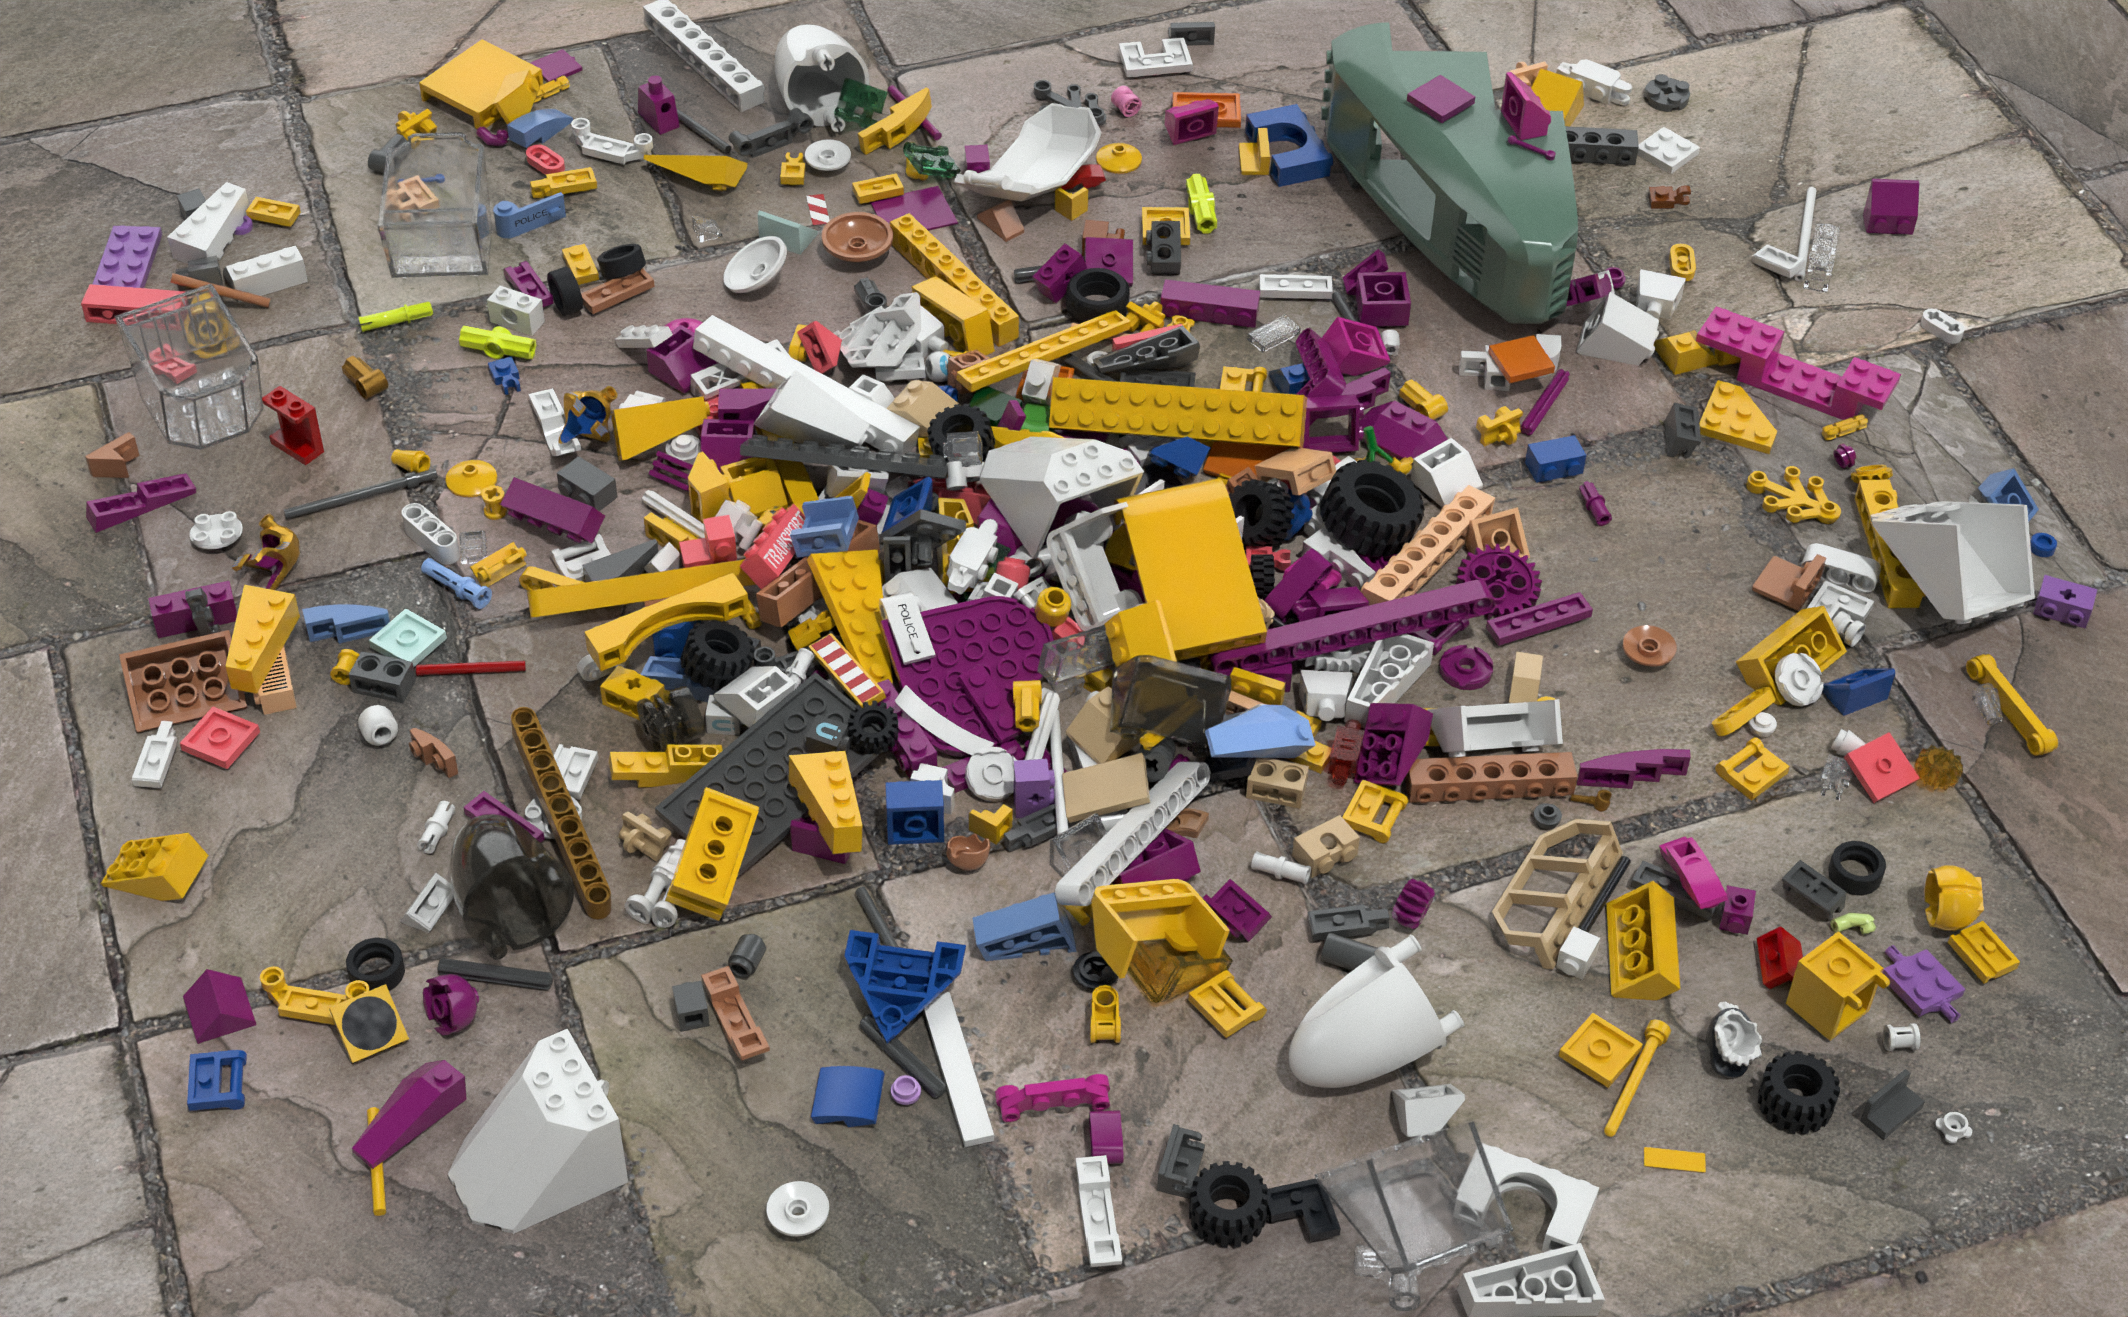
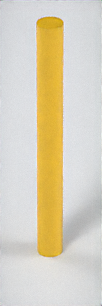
(377, 1177)

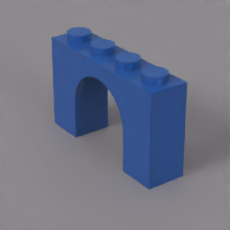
(1291, 125)

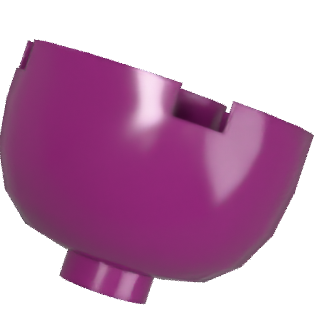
(450, 1002)

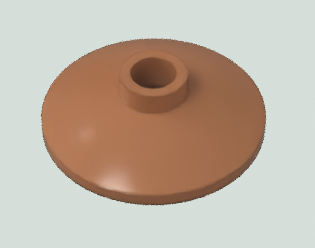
(1649, 645)

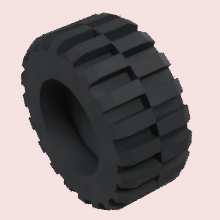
(1367, 530)

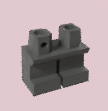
(202, 269)

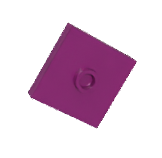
(1111, 255)

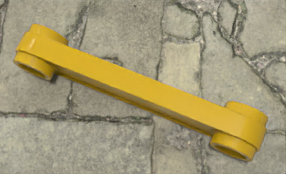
(2038, 737)

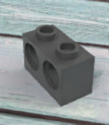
(1166, 247)
(382, 677)

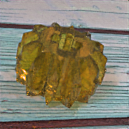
(1938, 767)

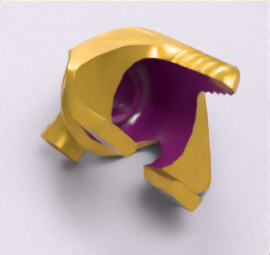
(277, 553)

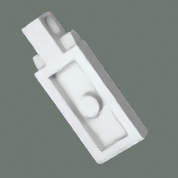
(156, 757)

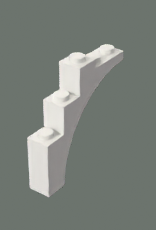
(1343, 559)

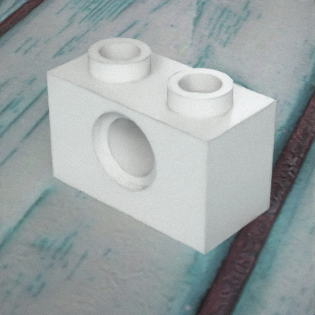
(516, 310)

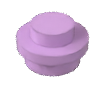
(905, 1090)

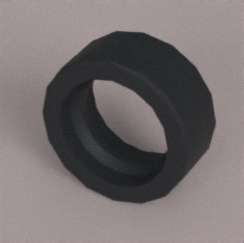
(621, 261)
(565, 291)
(1864, 853)
(374, 948)

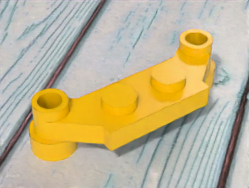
(304, 1002)

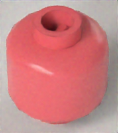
(1014, 570)

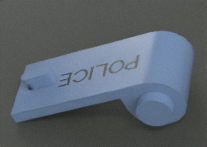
(514, 221)

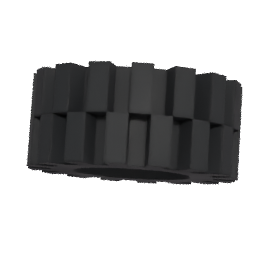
(1262, 573)
(869, 714)

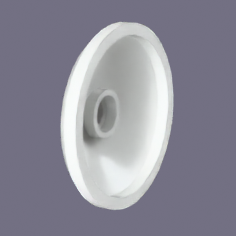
(755, 265)

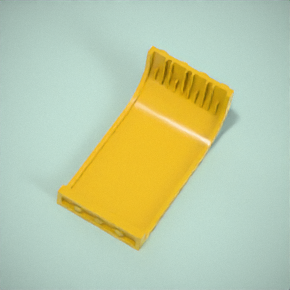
(1195, 565)

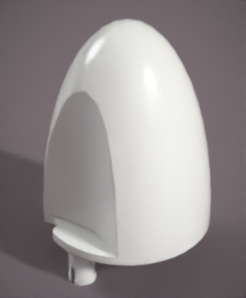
(812, 71)
(1369, 1024)

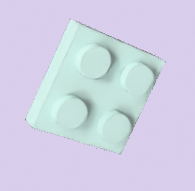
(408, 638)

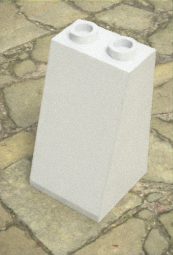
(809, 413)

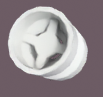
(1849, 630)

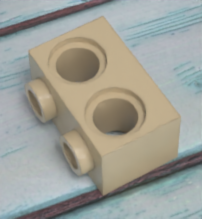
(1277, 782)

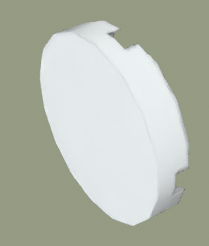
(1799, 679)
(991, 774)

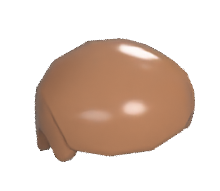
(967, 852)

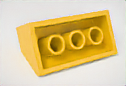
(1139, 632)
(1807, 633)
(1643, 944)

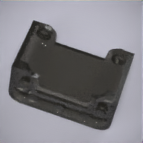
(1168, 701)

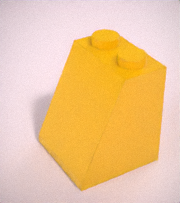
(1559, 94)

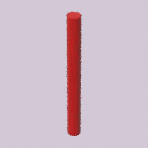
(475, 667)

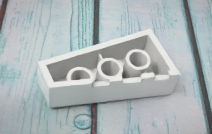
(210, 226)
(1388, 673)
(1534, 1286)

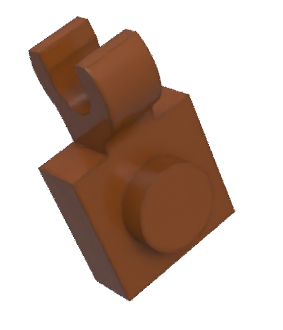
(1665, 197)

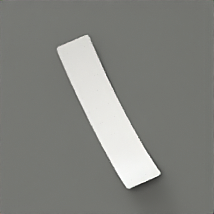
(938, 724)

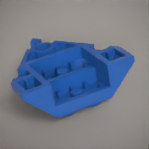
(900, 980)

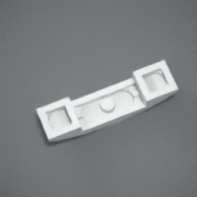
(1097, 1211)

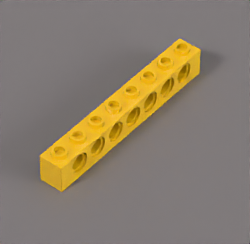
(934, 259)

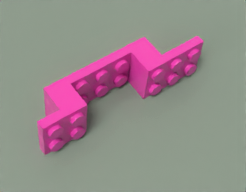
(1789, 378)

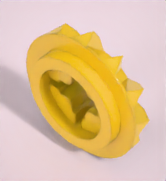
(1871, 472)

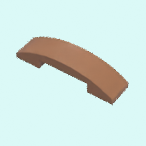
(733, 1014)

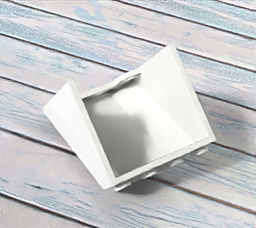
(1041, 472)
(1963, 554)
(540, 1142)

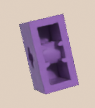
(2065, 601)
(1032, 786)

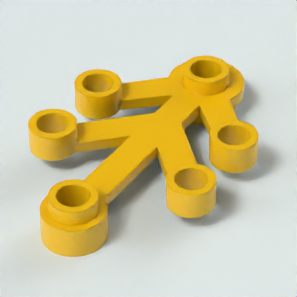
(1822, 509)

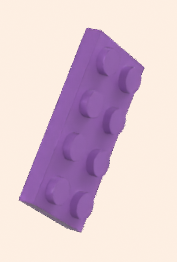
(128, 256)

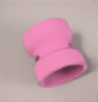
(1126, 101)

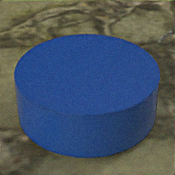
(2043, 544)

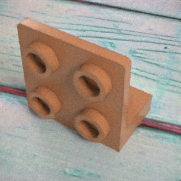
(1789, 582)

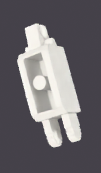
(1598, 81)
(971, 556)

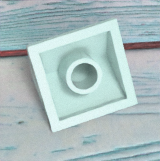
(794, 235)

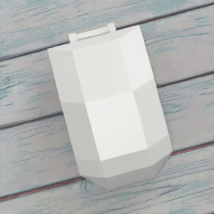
(1042, 157)

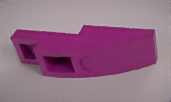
(1365, 390)

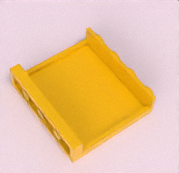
(474, 80)

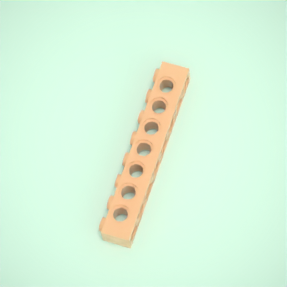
(1429, 548)

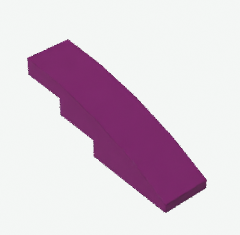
(1625, 768)

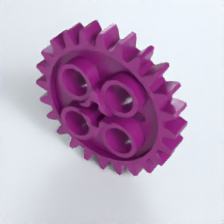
(1503, 581)

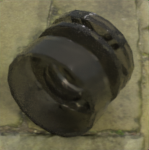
(671, 718)

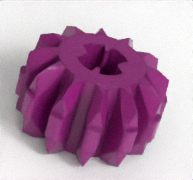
(1413, 903)

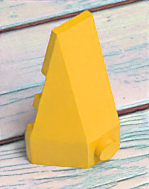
(710, 170)

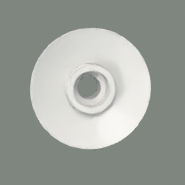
(827, 155)
(797, 1198)

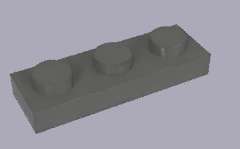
(1671, 883)

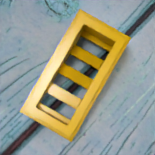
(857, 489)

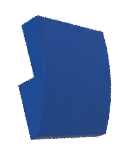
(848, 1095)

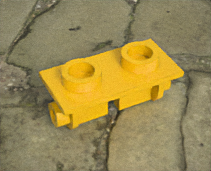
(499, 564)

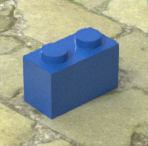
(1555, 458)

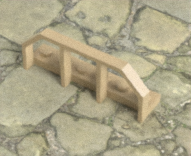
(1571, 906)

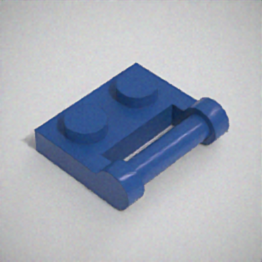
(206, 1080)

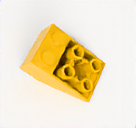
(156, 867)

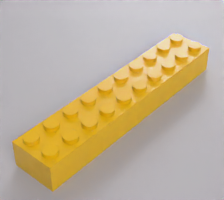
(1178, 412)

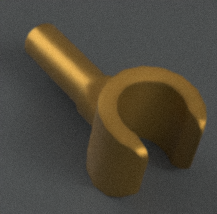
(1600, 802)

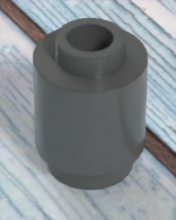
(746, 955)

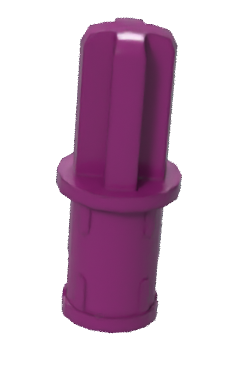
(1595, 503)

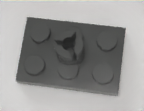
(926, 533)

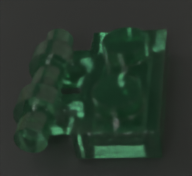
(862, 96)

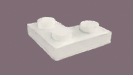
(1840, 599)

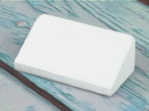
(429, 904)

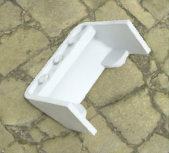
(1086, 570)
(1497, 726)

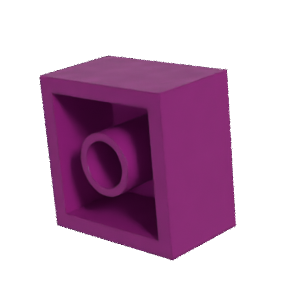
(1383, 298)

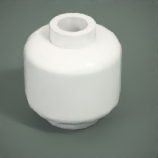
(377, 725)

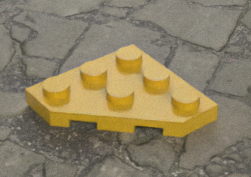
(1736, 419)

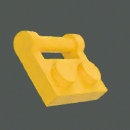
(1236, 378)
(1756, 776)
(1366, 806)
(1221, 1009)

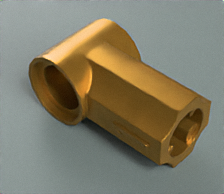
(367, 381)

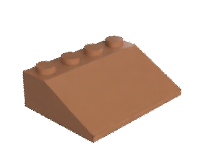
(180, 681)

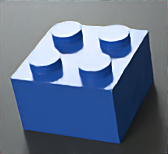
(915, 812)

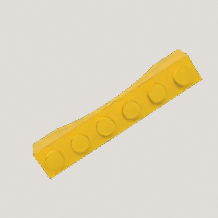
(716, 600)

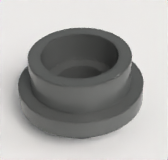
(1547, 816)

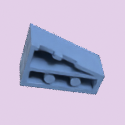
(1024, 928)

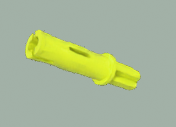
(396, 316)

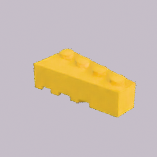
(962, 317)
(259, 635)
(829, 794)

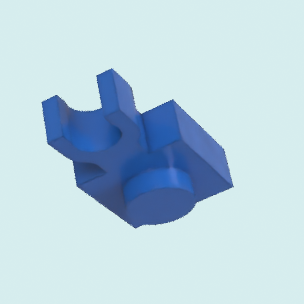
(505, 373)

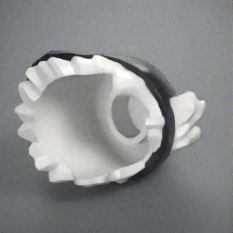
(1732, 1041)

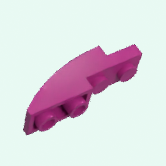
(1694, 872)

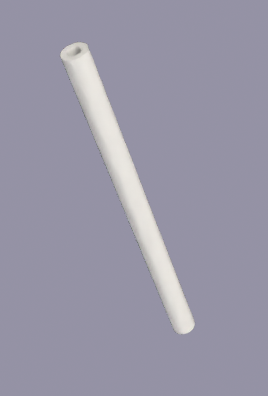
(1806, 230)
(1057, 766)

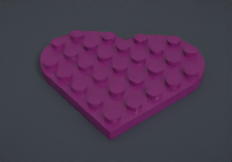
(964, 635)

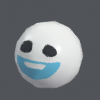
(937, 366)

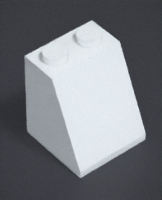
(1618, 332)

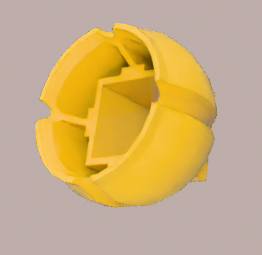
(1953, 898)

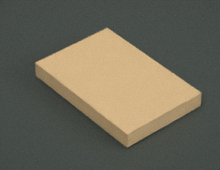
(1106, 787)

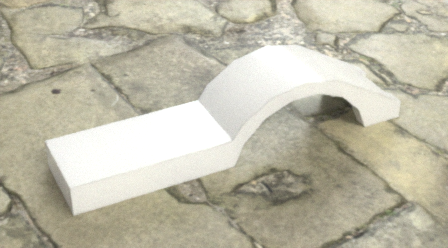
(552, 421)

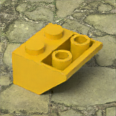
(756, 484)
(707, 488)

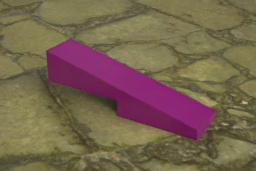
(149, 496)

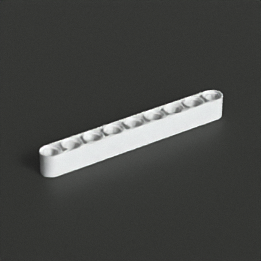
(1132, 833)

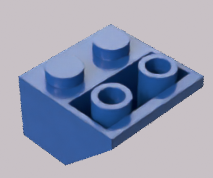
(1182, 454)

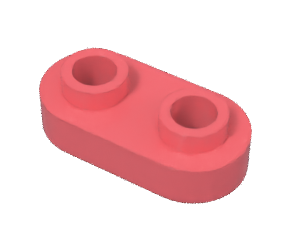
(544, 159)

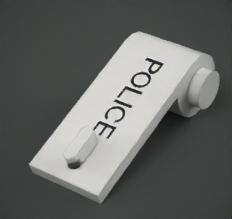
(907, 626)

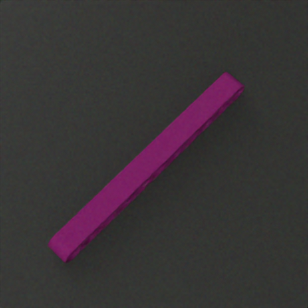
(1360, 626)

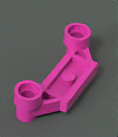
(1052, 1094)

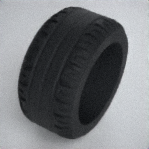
(1096, 282)

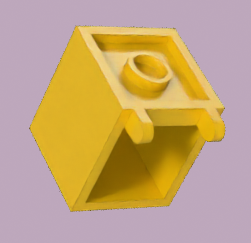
(1835, 985)

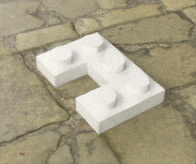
(1173, 60)

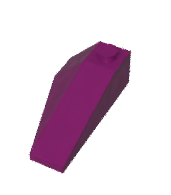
(411, 1109)

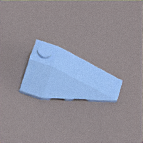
(1262, 733)

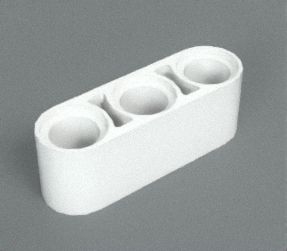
(430, 533)
(1845, 568)

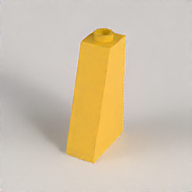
(652, 424)

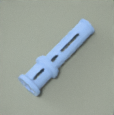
(463, 586)

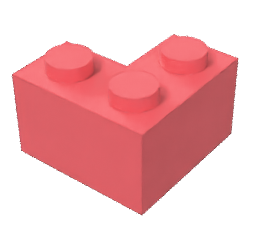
(716, 547)

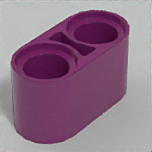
(1106, 1135)

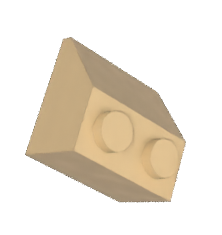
(921, 403)
(1092, 730)

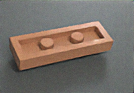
(616, 291)

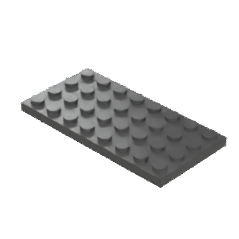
(758, 766)

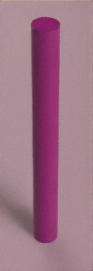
(926, 124)

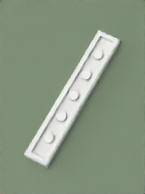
(958, 1071)

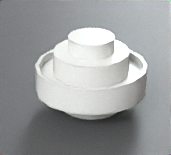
(684, 448)

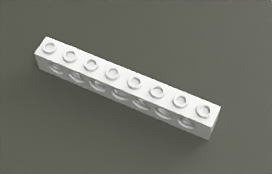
(704, 55)

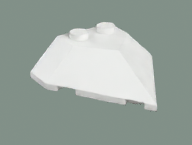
(882, 334)

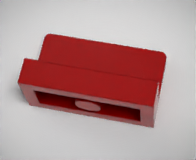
(1778, 956)

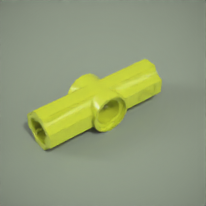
(1201, 203)
(497, 342)

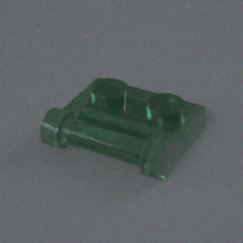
(931, 160)

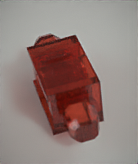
(1345, 752)

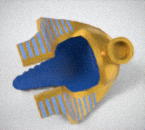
(587, 414)

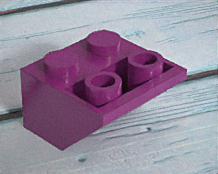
(677, 360)
(723, 439)

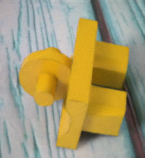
(412, 123)
(1149, 316)
(1502, 428)

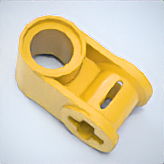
(1105, 1019)

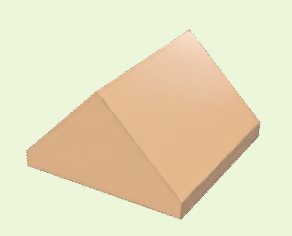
(1498, 528)

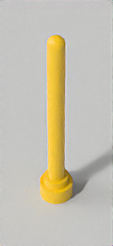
(1656, 1035)

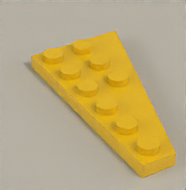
(852, 594)

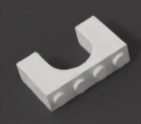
(1568, 1197)

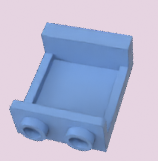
(826, 527)

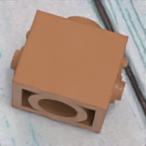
(962, 362)

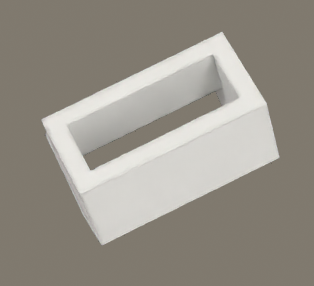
(666, 559)

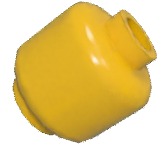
(1052, 606)

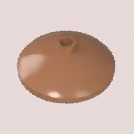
(857, 236)

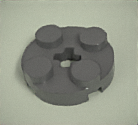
(1677, 92)

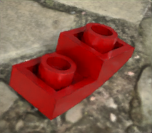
(1089, 175)

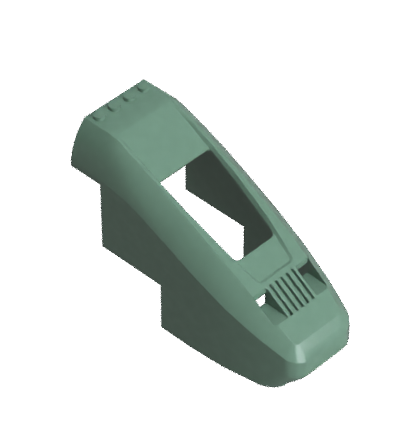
(1464, 196)

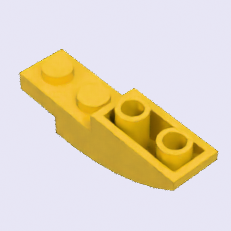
(902, 122)
(662, 768)

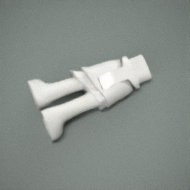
(646, 907)

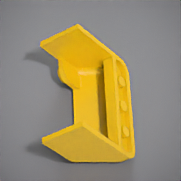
(1152, 912)

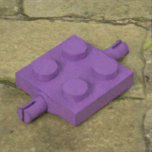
(1923, 983)

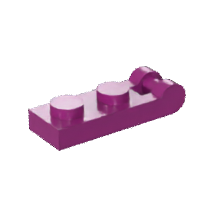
(527, 282)

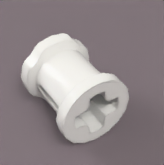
(1901, 1037)

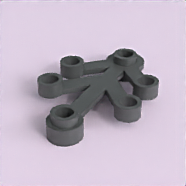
(1043, 91)

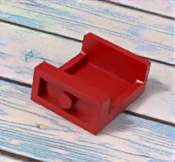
(299, 426)

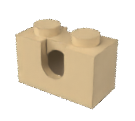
(1326, 845)

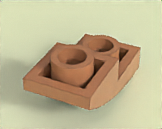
(433, 750)

